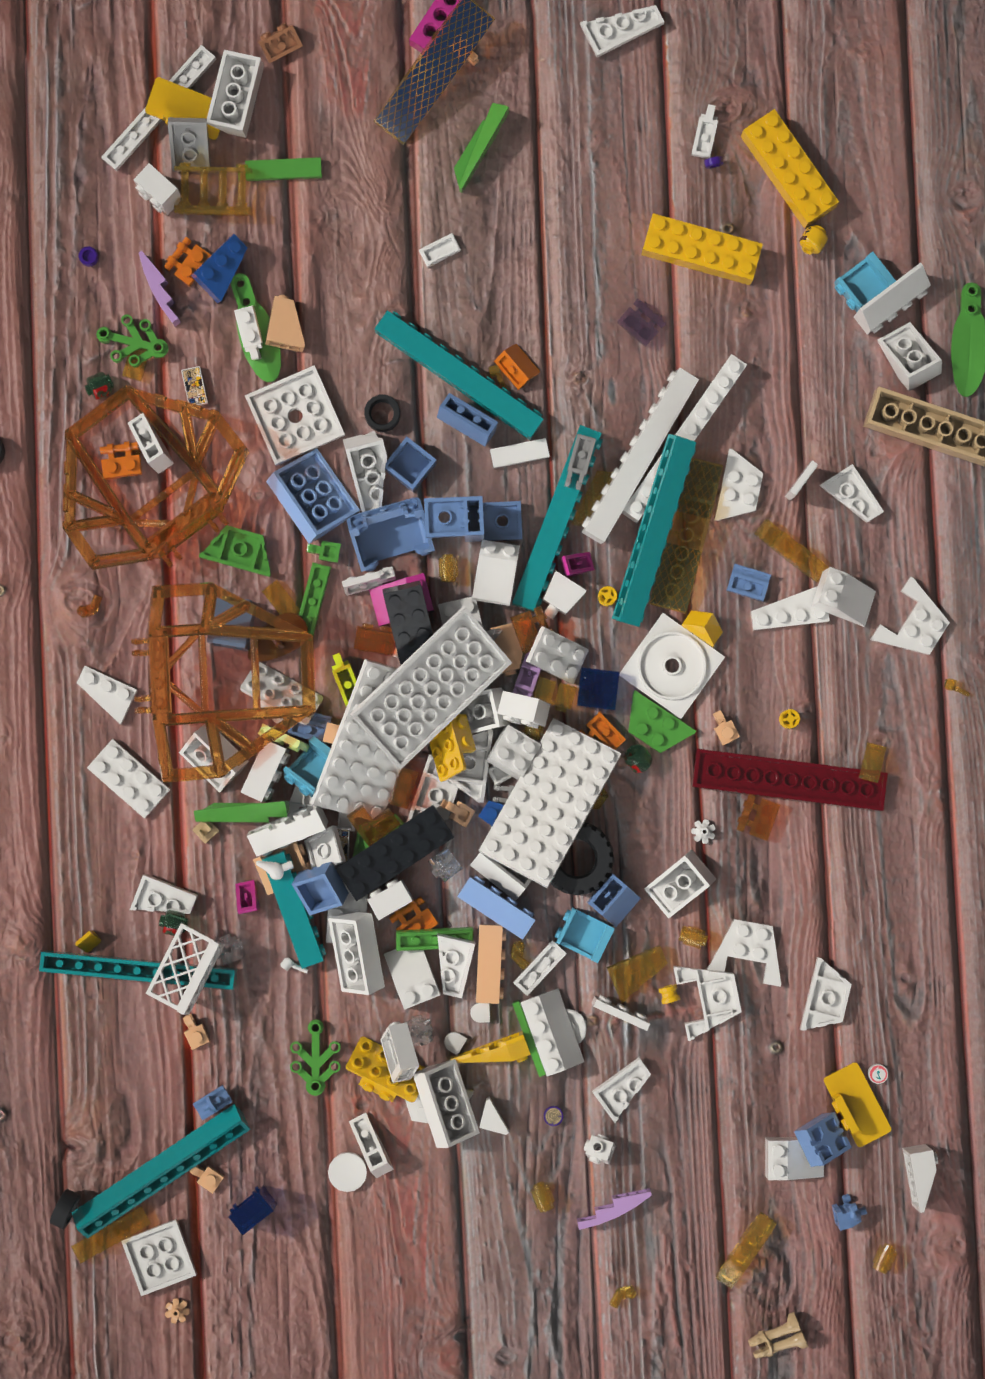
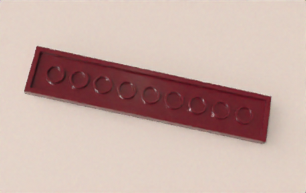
(787, 779)

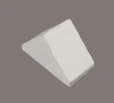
(491, 1119)

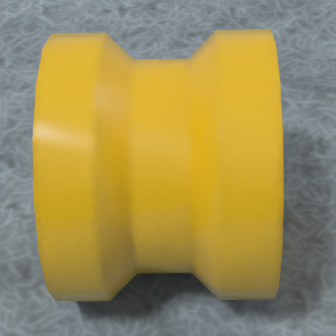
(607, 592)
(793, 719)
(669, 993)

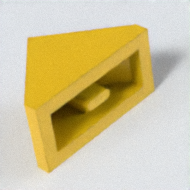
(703, 626)

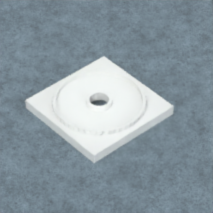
(296, 392)
(648, 671)

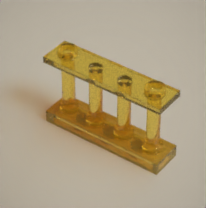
(204, 207)

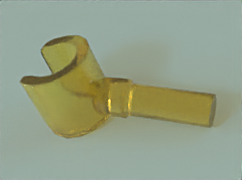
(495, 371)
(950, 684)

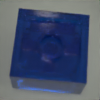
(597, 689)
(252, 1210)

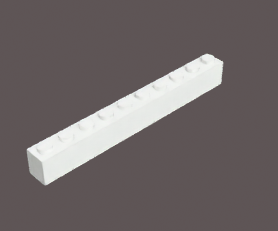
(690, 428)
(639, 456)

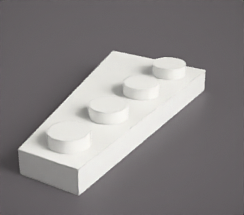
(617, 30)
(789, 612)

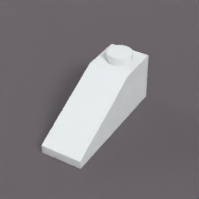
(150, 444)
(371, 1146)

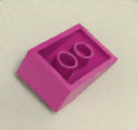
(379, 602)

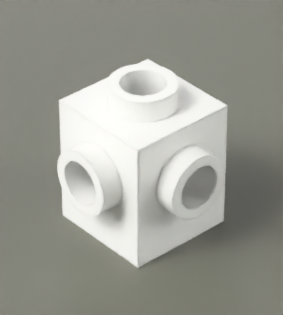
(604, 1154)

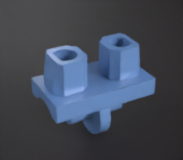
(212, 1102)

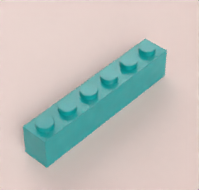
(295, 915)

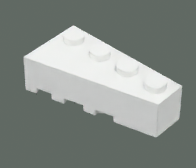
(287, 830)

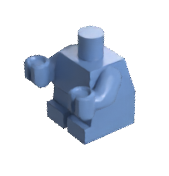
(848, 1214)

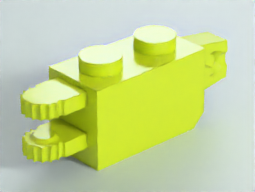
(344, 677)

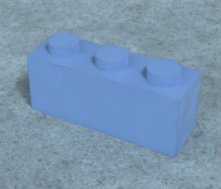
(467, 419)

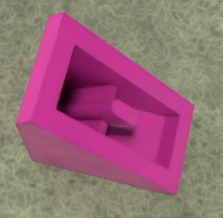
(577, 564)
(246, 897)

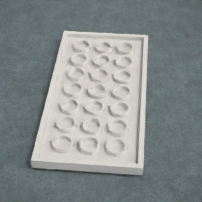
(431, 688)
(356, 766)
(550, 803)

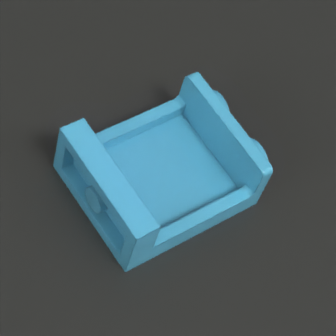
(864, 282)
(308, 767)
(584, 934)

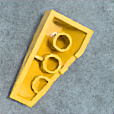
(502, 1050)

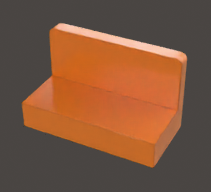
(516, 366)

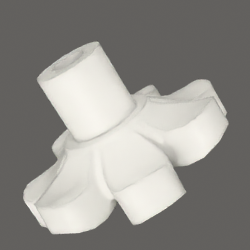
(699, 831)

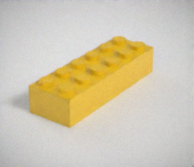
(789, 168)
(701, 249)

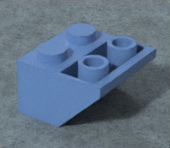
(613, 900)

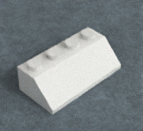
(235, 93)
(893, 299)
(356, 953)
(552, 1032)
(446, 1103)

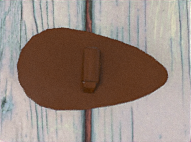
(274, 649)

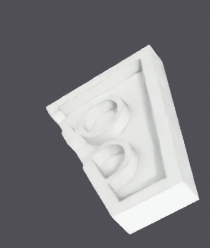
(853, 493)
(107, 692)
(162, 896)
(455, 961)
(621, 1087)

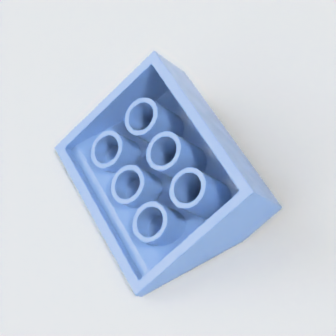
(312, 495)

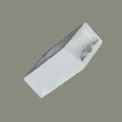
(399, 1052)

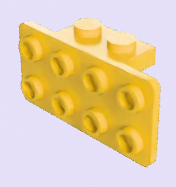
(176, 101)
(450, 745)
(370, 1064)
(856, 1104)

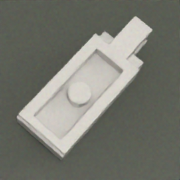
(705, 134)
(249, 331)
(368, 581)

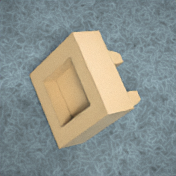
(205, 831)

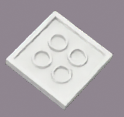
(159, 1257)

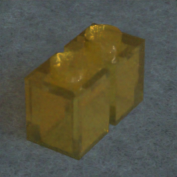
(564, 696)

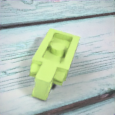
(294, 744)

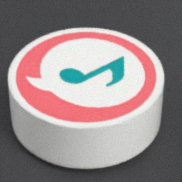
(877, 1073)

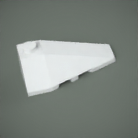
(367, 464)

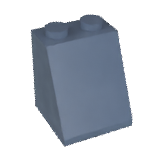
(232, 642)

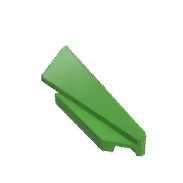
(480, 144)
(242, 812)

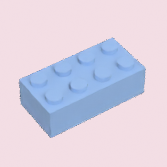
(496, 907)

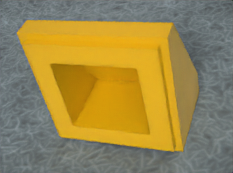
(88, 941)

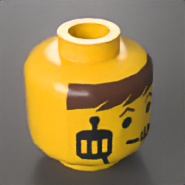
(813, 239)

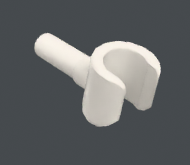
(287, 963)

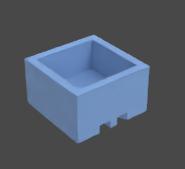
(410, 464)
(320, 888)
(822, 1139)

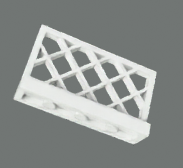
(199, 977)

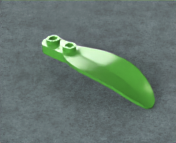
(968, 342)
(270, 364)

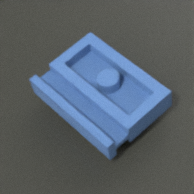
(748, 582)
(315, 727)

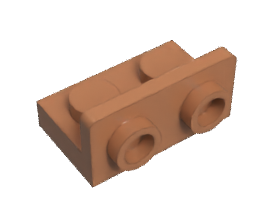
(279, 42)

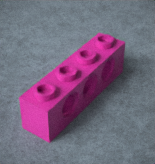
(429, 23)

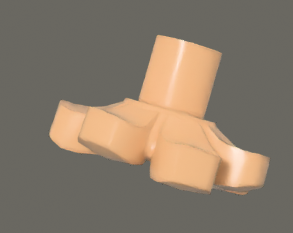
(177, 1310)

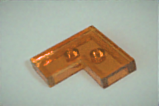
(372, 828)

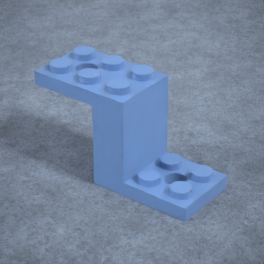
(472, 519)

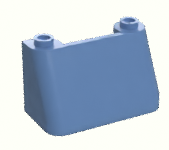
(389, 532)

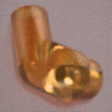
(90, 609)

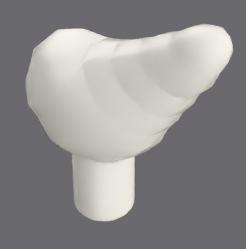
(275, 869)

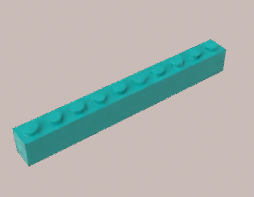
(459, 375)
(654, 530)
(552, 531)
(128, 969)
(160, 1171)

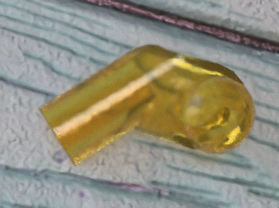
(517, 954)
(622, 1293)

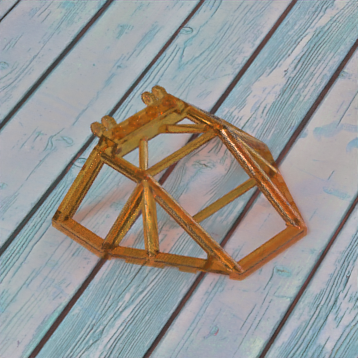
(172, 531)
(215, 720)

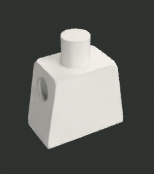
(562, 595)

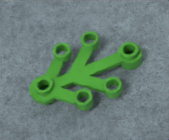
(134, 343)
(315, 1061)

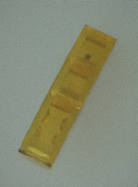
(791, 550)
(111, 1234)
(746, 1250)

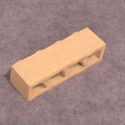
(489, 963)

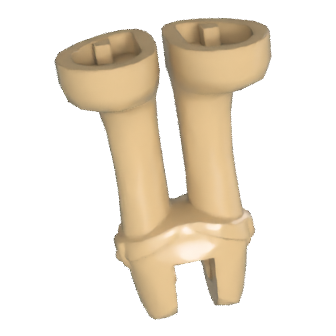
(791, 1326)

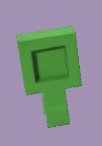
(328, 551)

